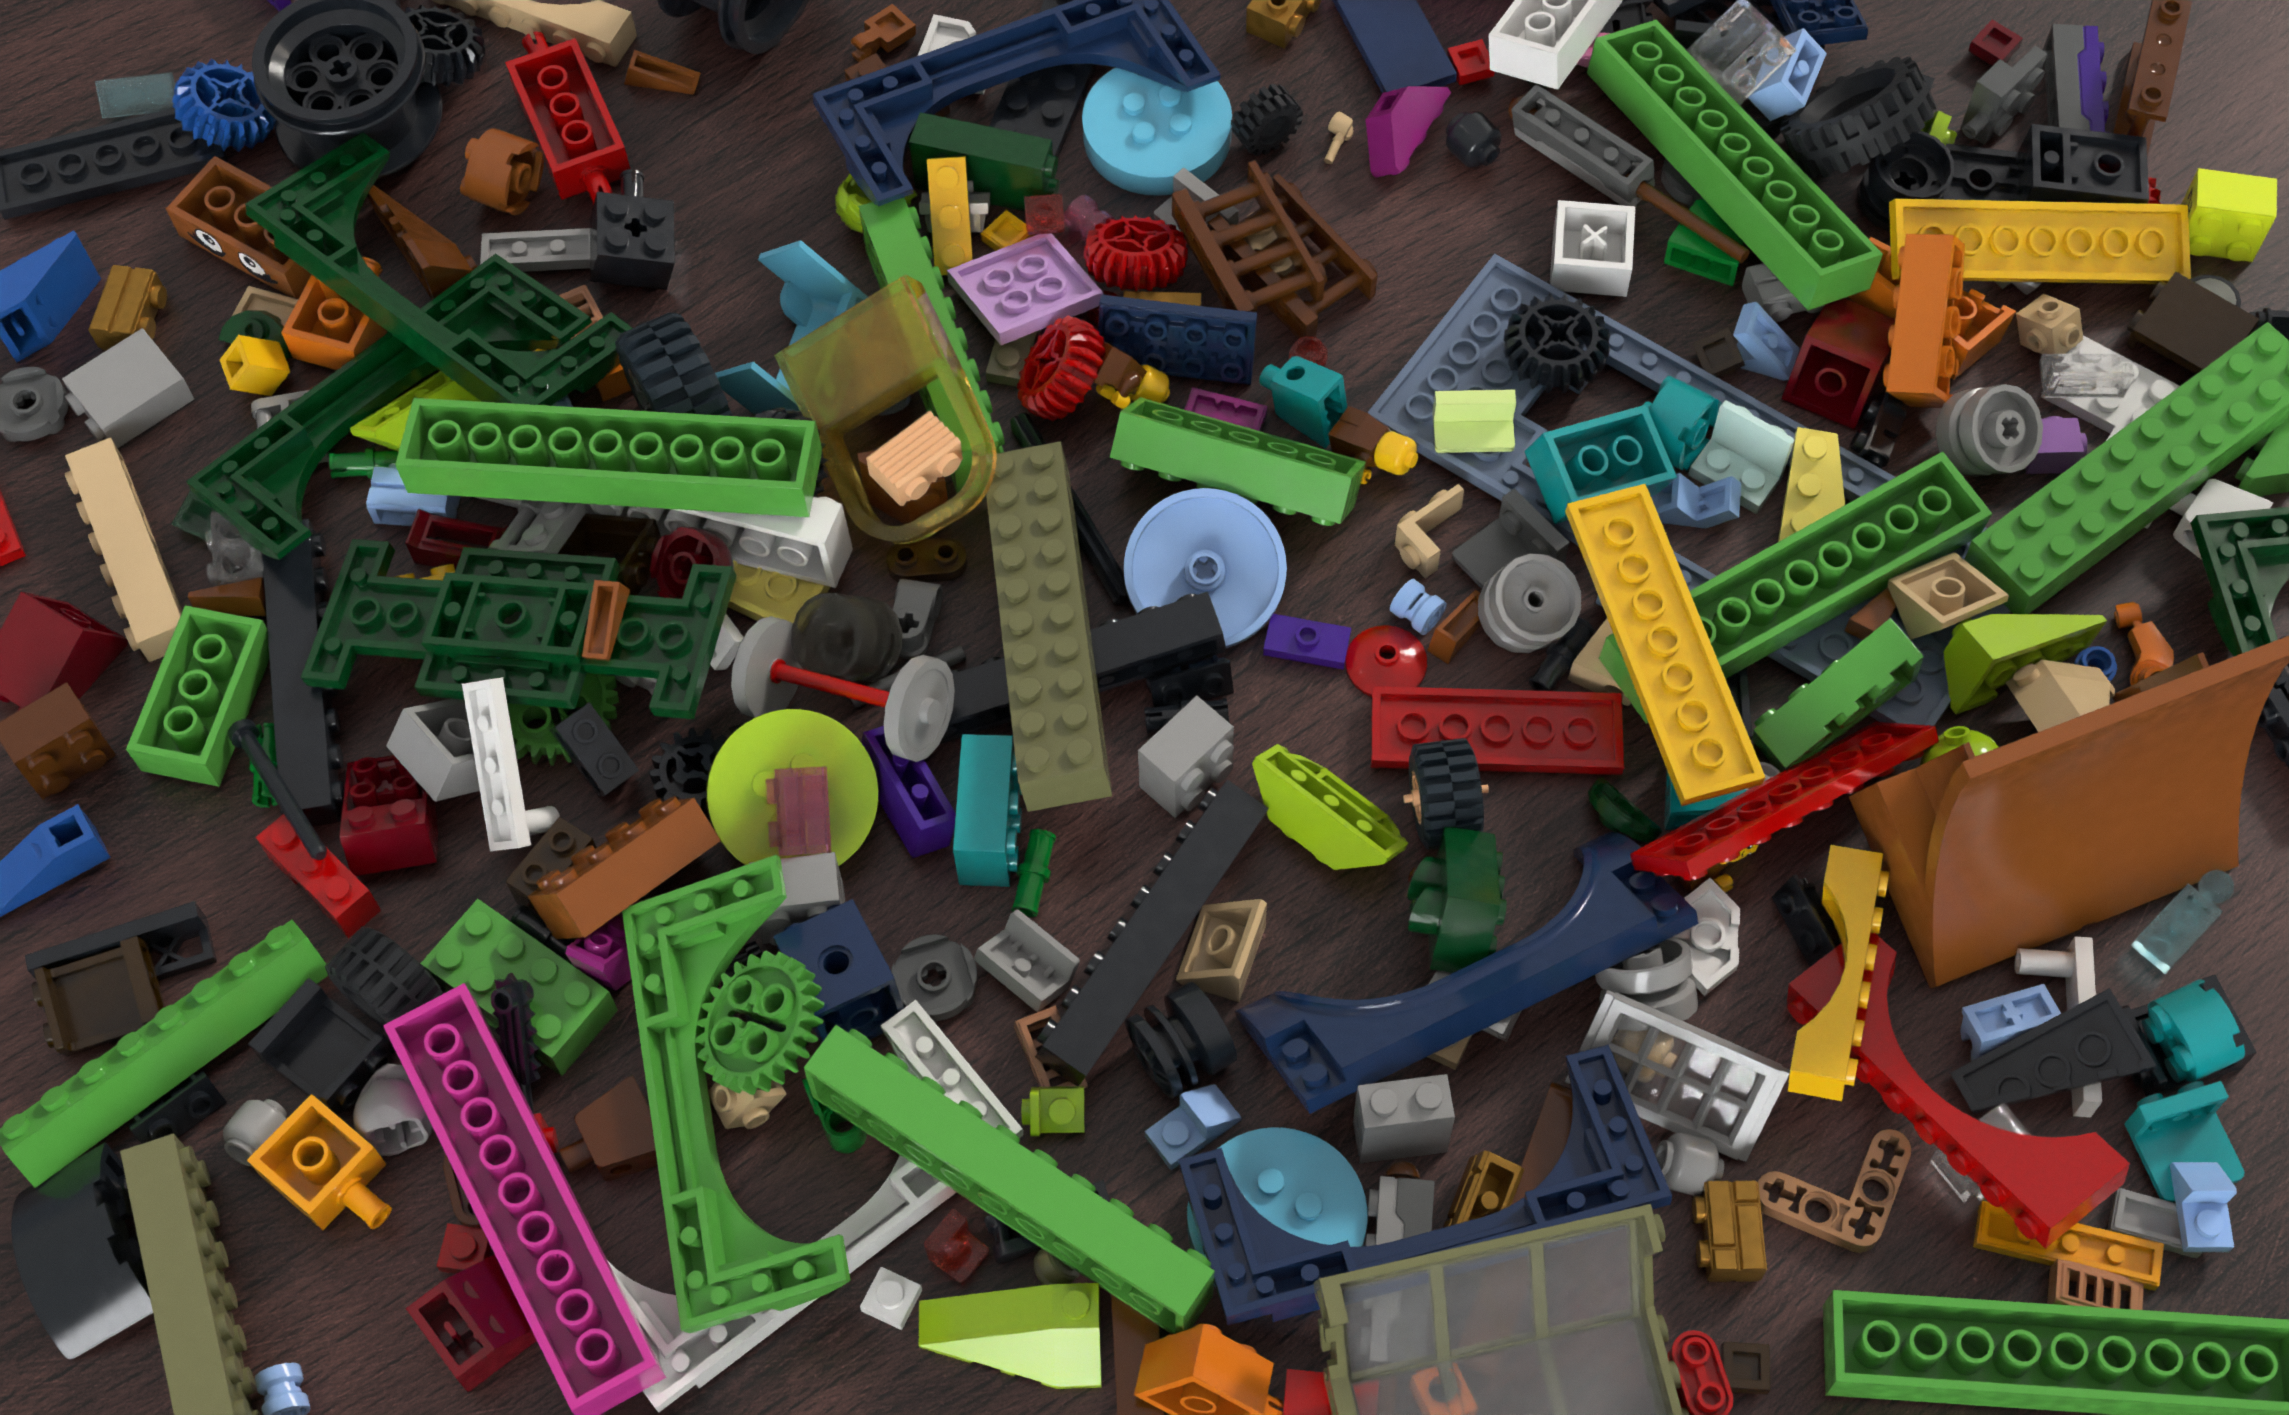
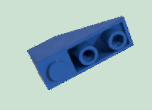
(49, 858)

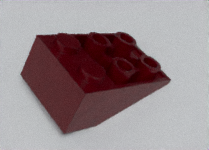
(386, 818)
(473, 1322)

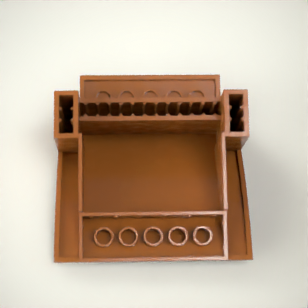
(2071, 817)

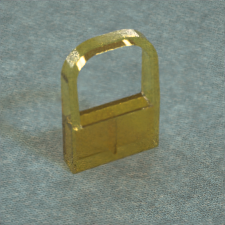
(866, 366)

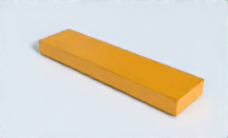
(2082, 1244)

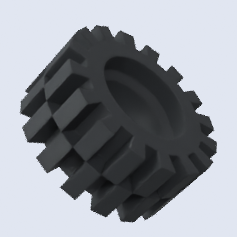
(1266, 119)

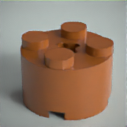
(502, 171)

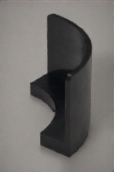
(78, 1253)

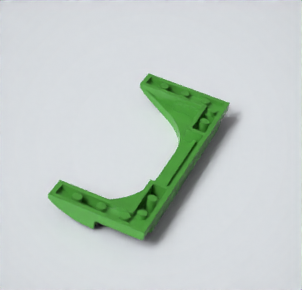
(718, 1255)

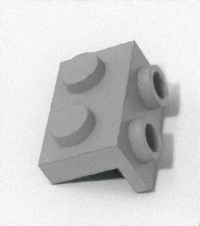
(1028, 961)

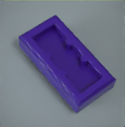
(1307, 641)

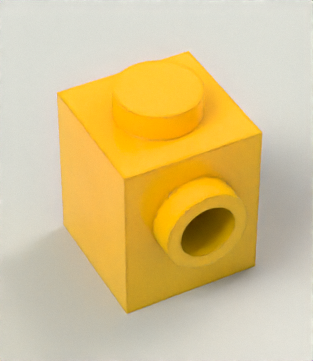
(254, 365)

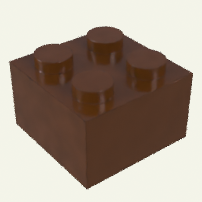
(54, 741)

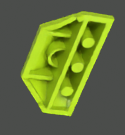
(389, 422)
(1324, 812)

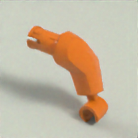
(2149, 646)

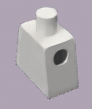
(2213, 498)

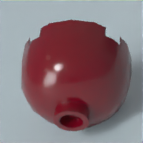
(677, 553)

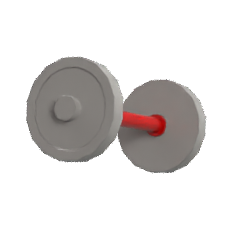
(915, 708)

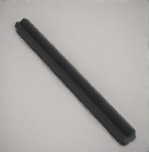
(1088, 535)

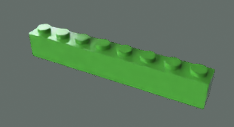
(160, 1054)

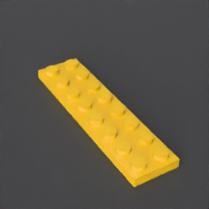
(2052, 239)
(1664, 645)

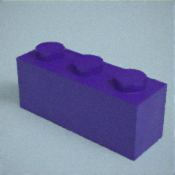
(910, 798)

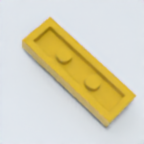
(949, 212)

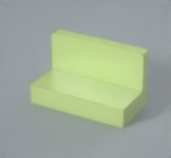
(1474, 421)

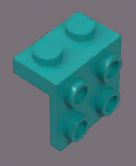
(2182, 1131)

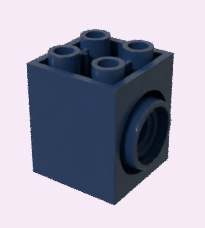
(848, 967)

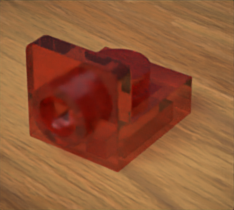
(1044, 214)
(955, 1248)

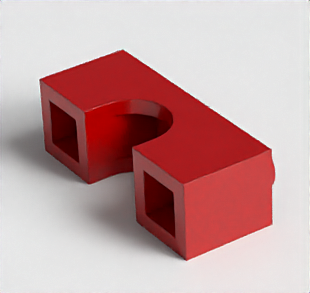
(327, 880)

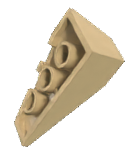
(2059, 691)

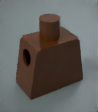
(614, 1134)

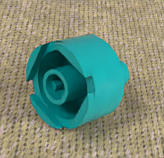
(1683, 419)
(2193, 1032)

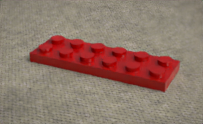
(1503, 727)

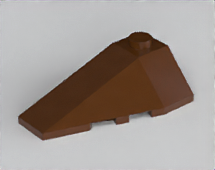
(428, 253)

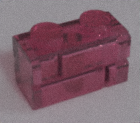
(800, 811)

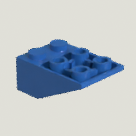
(43, 294)

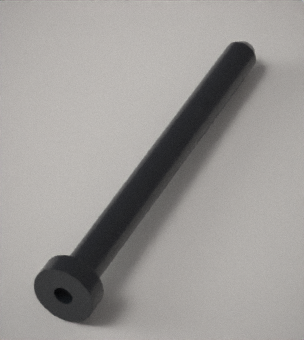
(244, 735)

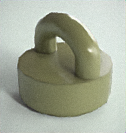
(1052, 1270)

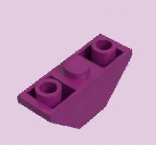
(1400, 125)
(603, 954)

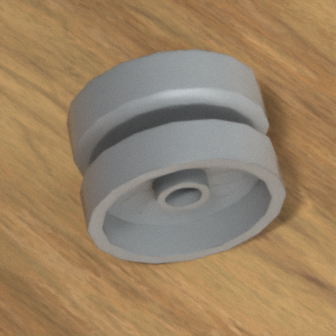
(1990, 430)
(1529, 603)
(1656, 979)

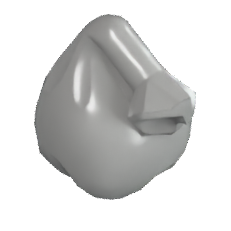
(391, 1112)

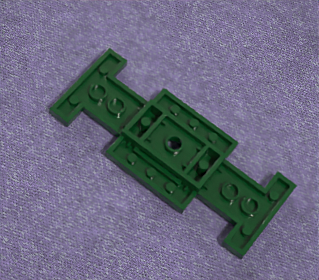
(466, 618)

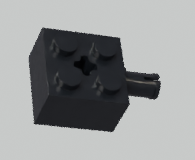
(632, 237)

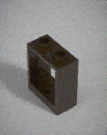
(619, 535)

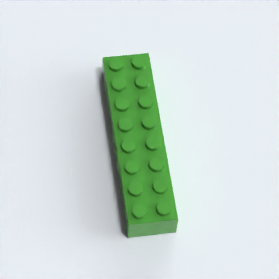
(897, 250)

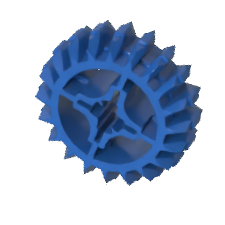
(221, 106)

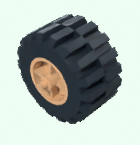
(1444, 789)

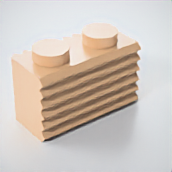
(915, 459)

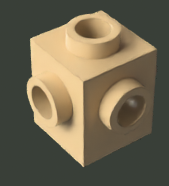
(2049, 326)
(743, 1108)

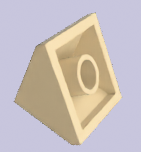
(1942, 595)
(1224, 947)

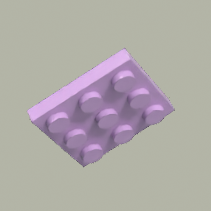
(1024, 287)

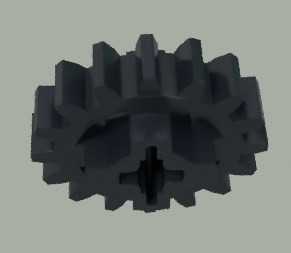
(685, 755)

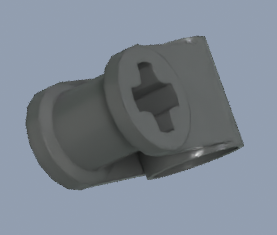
(917, 610)

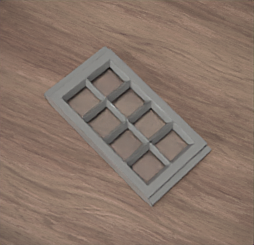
(1700, 1080)

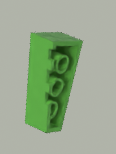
(1838, 697)

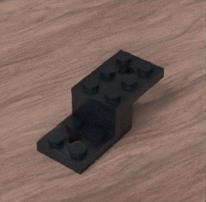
(2054, 167)

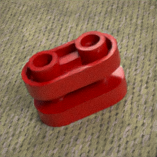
(1702, 1375)

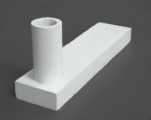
(497, 769)
(2077, 968)

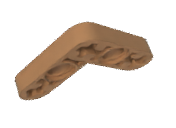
(1842, 1211)

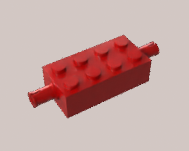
(568, 117)

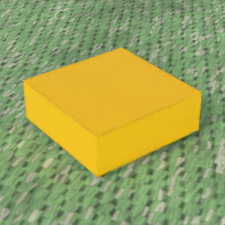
(1004, 231)

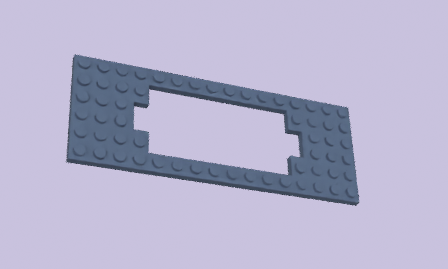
(1469, 355)

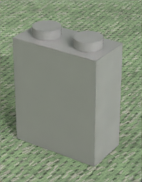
(126, 389)
(1403, 1118)

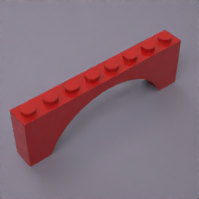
(2035, 1179)

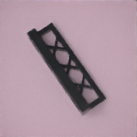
(158, 930)

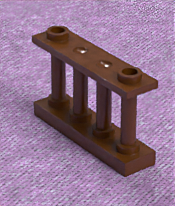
(2152, 70)
(1225, 274)
(1295, 314)

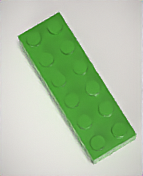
(1237, 461)

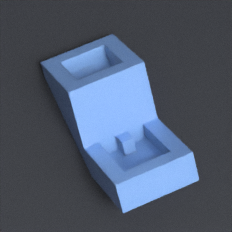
(1697, 506)

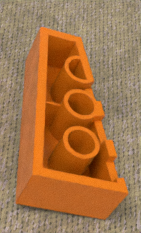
(1925, 320)
(1980, 322)

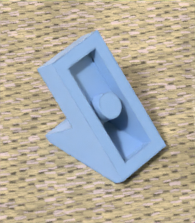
(1764, 344)
(1193, 1125)
(2202, 1206)

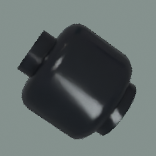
(1473, 139)

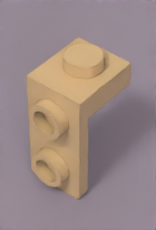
(1411, 539)

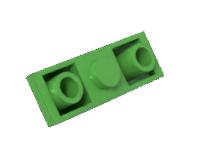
(2270, 469)

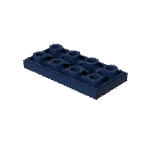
(1822, 19)
(1396, 43)
(1182, 337)

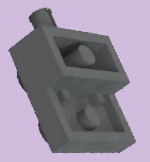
(2001, 95)

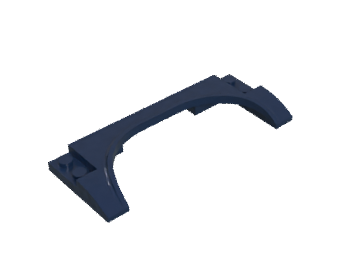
(879, 110)
(1336, 1044)
(1273, 1272)

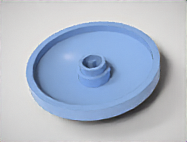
(1209, 545)

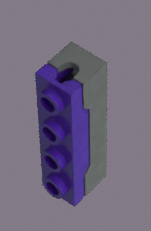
(2075, 78)

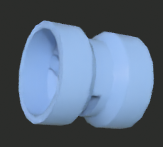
(1418, 606)
(282, 1390)

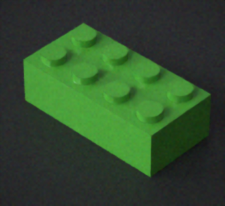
(198, 694)
(565, 1000)

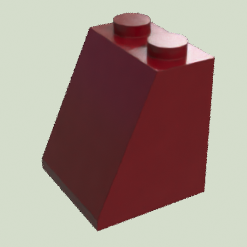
(1840, 362)
(50, 645)

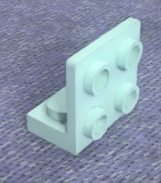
(1747, 451)

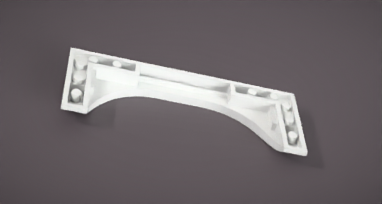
(892, 1210)

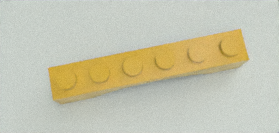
(1823, 1046)

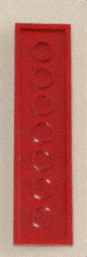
(1783, 800)

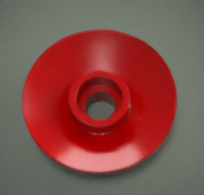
(1369, 669)

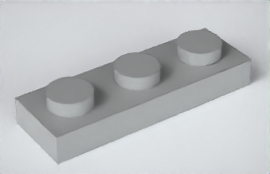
(540, 249)

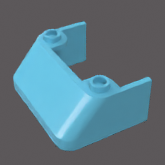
(809, 298)

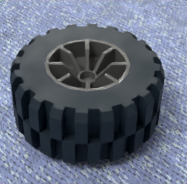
(670, 368)

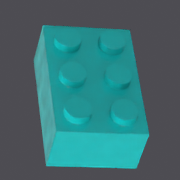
(1599, 459)
(987, 811)

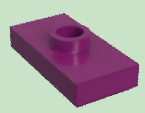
(1227, 408)

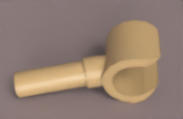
(1342, 128)

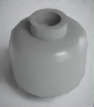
(251, 1128)
(1689, 1162)

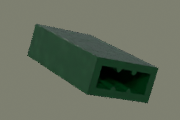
(996, 159)

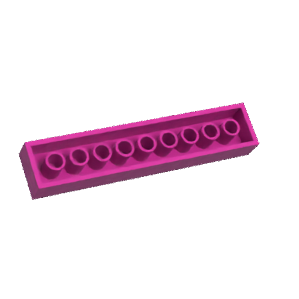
(524, 1204)

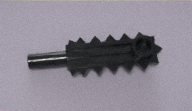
(516, 1031)

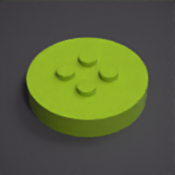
(789, 741)

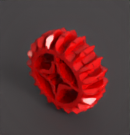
(1135, 253)
(1060, 368)

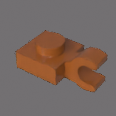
(885, 30)

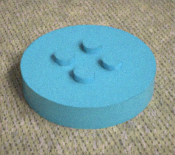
(1148, 132)
(1296, 1186)

